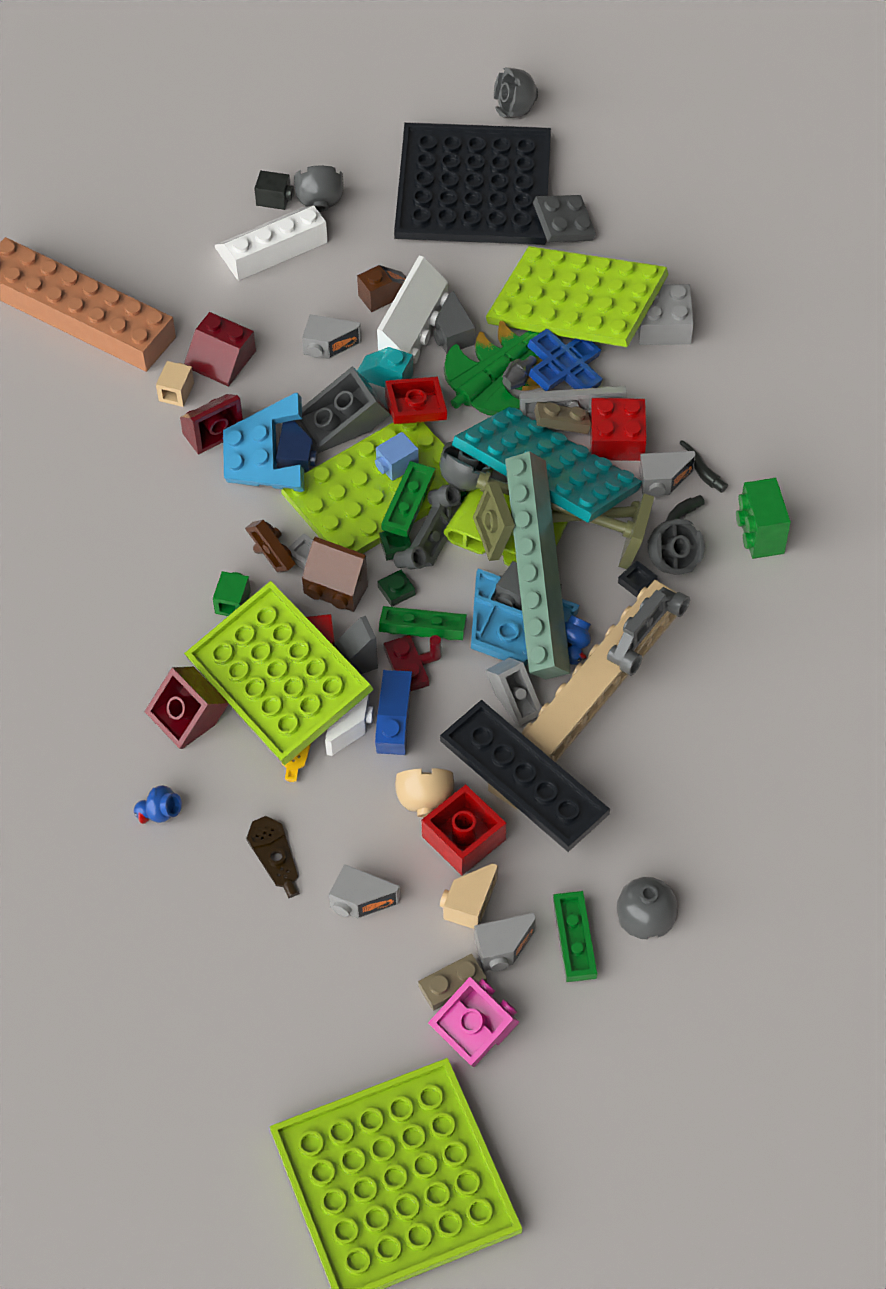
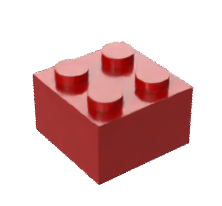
(618, 428)
(463, 829)

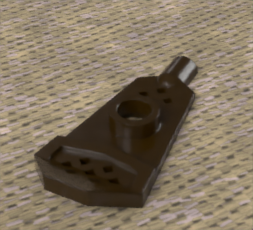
(273, 843)

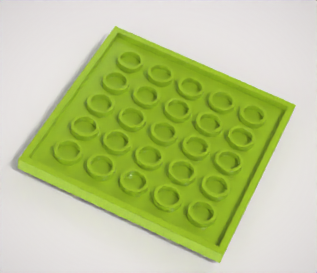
(395, 1180)

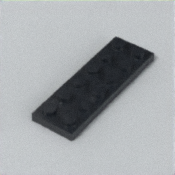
(525, 775)

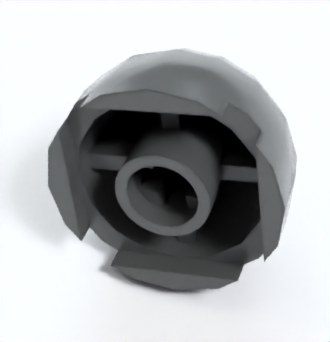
(514, 92)
(319, 187)
(461, 468)
(676, 547)
(647, 908)

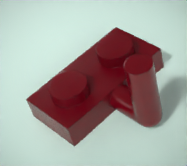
(404, 657)

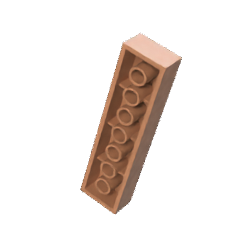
(83, 306)

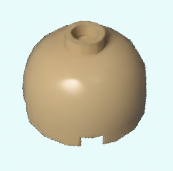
(425, 790)

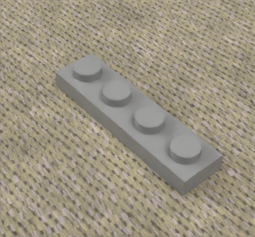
(568, 398)

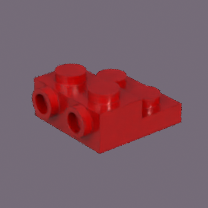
(415, 400)

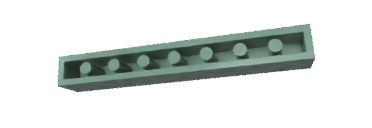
(537, 566)

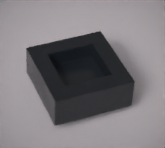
(636, 578)

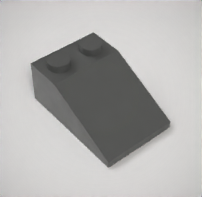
(342, 411)

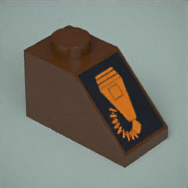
(379, 286)

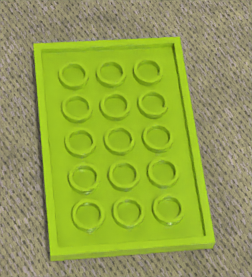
(578, 296)
(349, 494)
(278, 672)

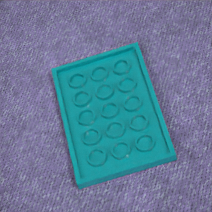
(576, 478)

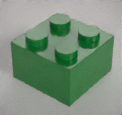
(763, 518)

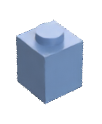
(395, 455)

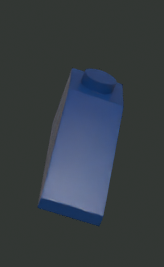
(393, 712)

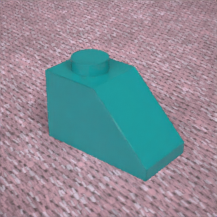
(386, 365)

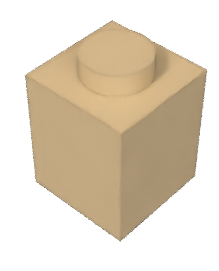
(175, 383)

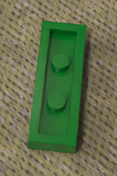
(408, 499)
(422, 623)
(574, 936)

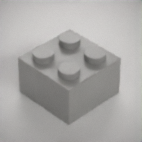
(668, 318)

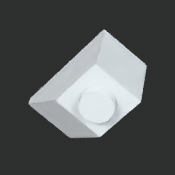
(349, 727)

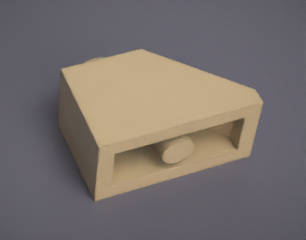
(469, 896)

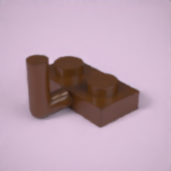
(267, 543)

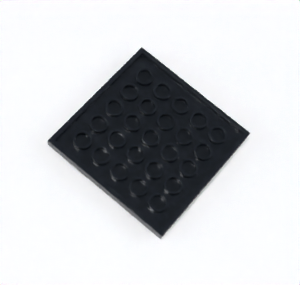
(472, 183)

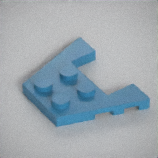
(252, 452)
(498, 627)

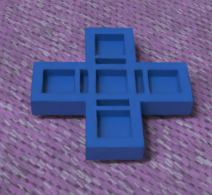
(564, 362)

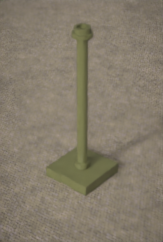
(496, 522)
(632, 530)

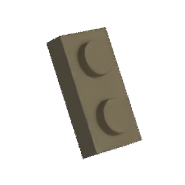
(562, 417)
(445, 982)

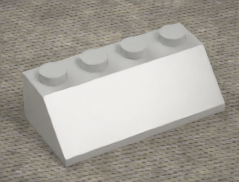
(273, 242)
(414, 310)

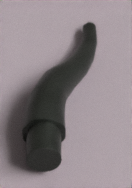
(704, 472)
(685, 507)

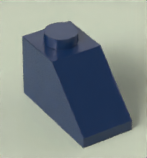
(295, 448)

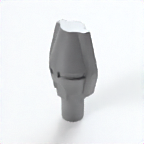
(517, 372)

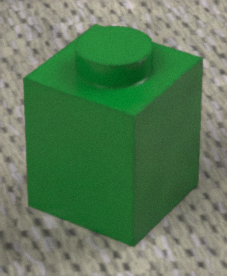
(231, 592)

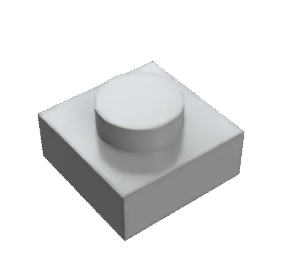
(300, 550)

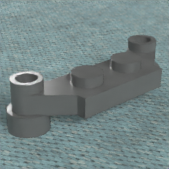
(430, 537)
(641, 624)

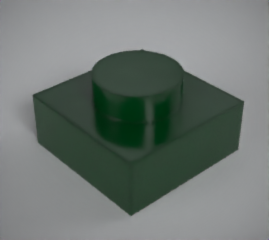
(393, 543)
(396, 588)

